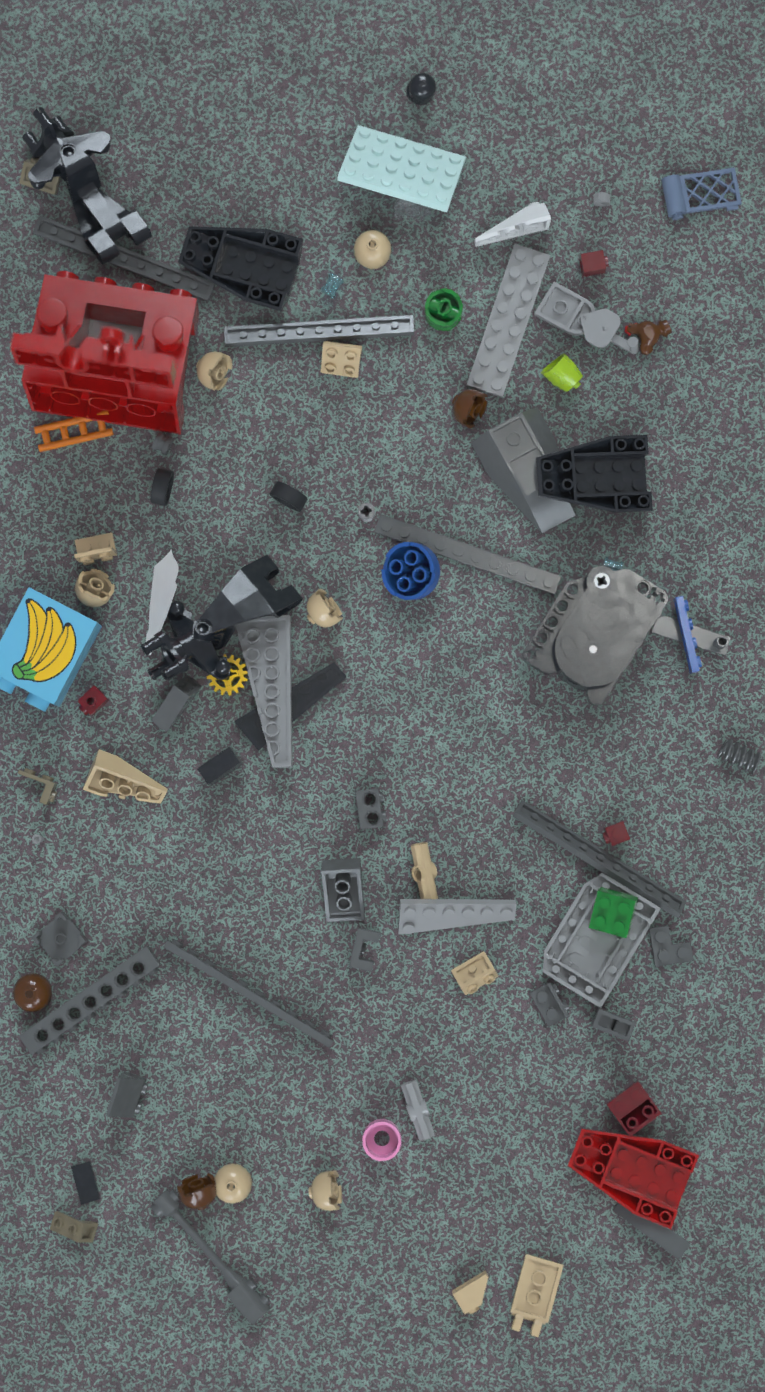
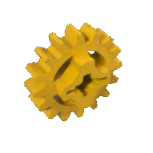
(229, 683)

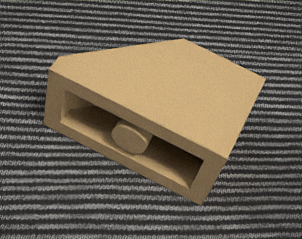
(471, 1293)

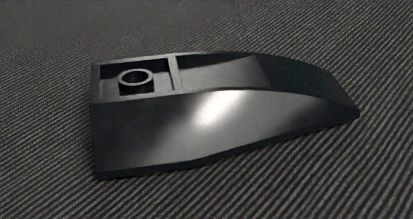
(245, 261)
(598, 474)

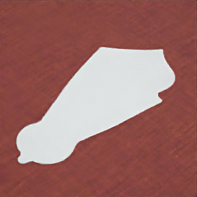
(162, 593)

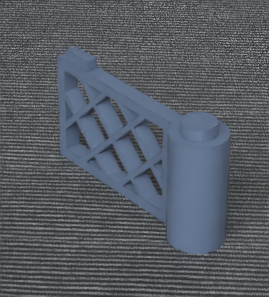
(678, 201)

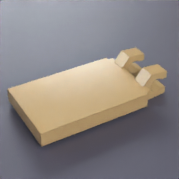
(535, 1292)

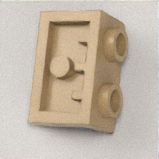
(474, 973)

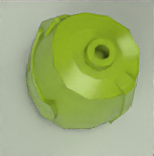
(563, 373)

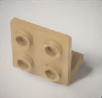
(95, 548)

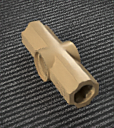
(424, 871)

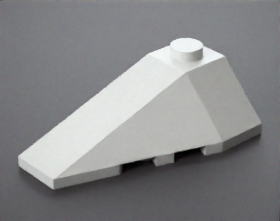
(526, 221)

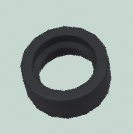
(162, 487)
(288, 496)

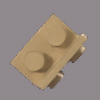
(341, 359)

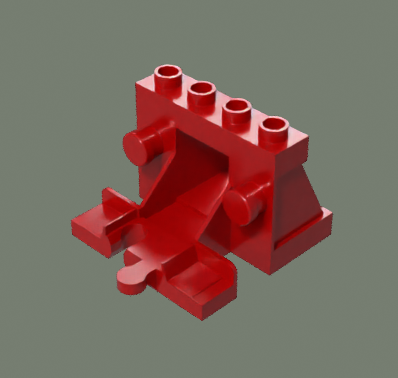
(90, 375)

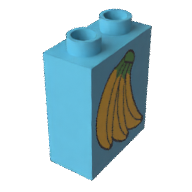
(44, 649)

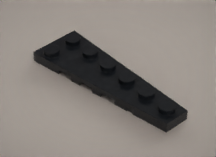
(303, 697)

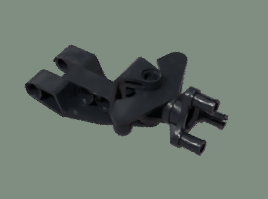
(70, 158)
(241, 600)

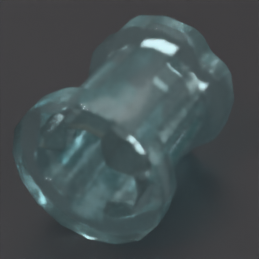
(332, 279)
(614, 565)

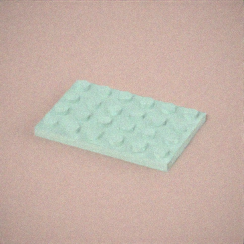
(401, 168)

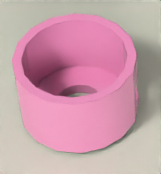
(377, 1152)

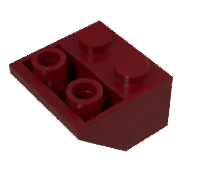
(633, 1108)

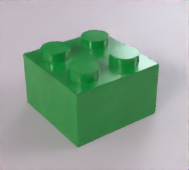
(613, 912)

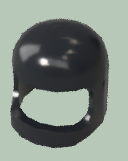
(421, 88)

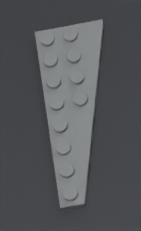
(269, 667)

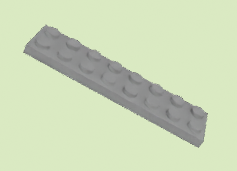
(508, 320)

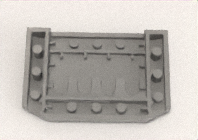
(592, 959)

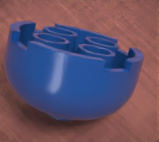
(410, 571)

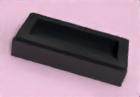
(85, 1182)

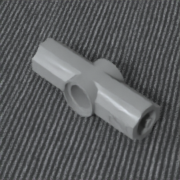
(417, 1110)

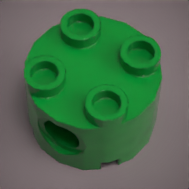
(443, 309)

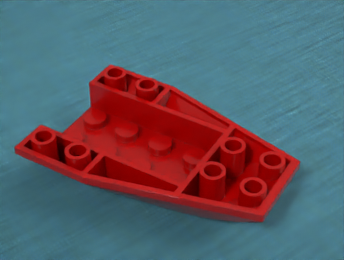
(635, 1171)

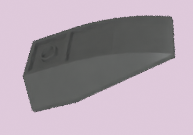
(510, 462)

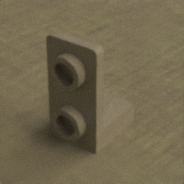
(73, 1228)

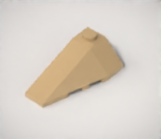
(117, 776)

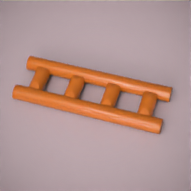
(66, 440)

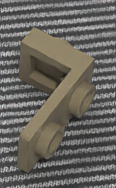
(49, 793)

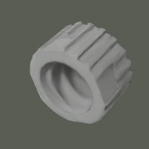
(601, 199)

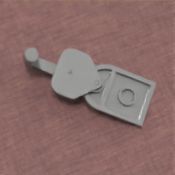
(566, 309)

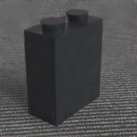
(220, 766)

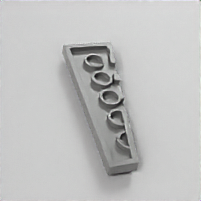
(438, 914)

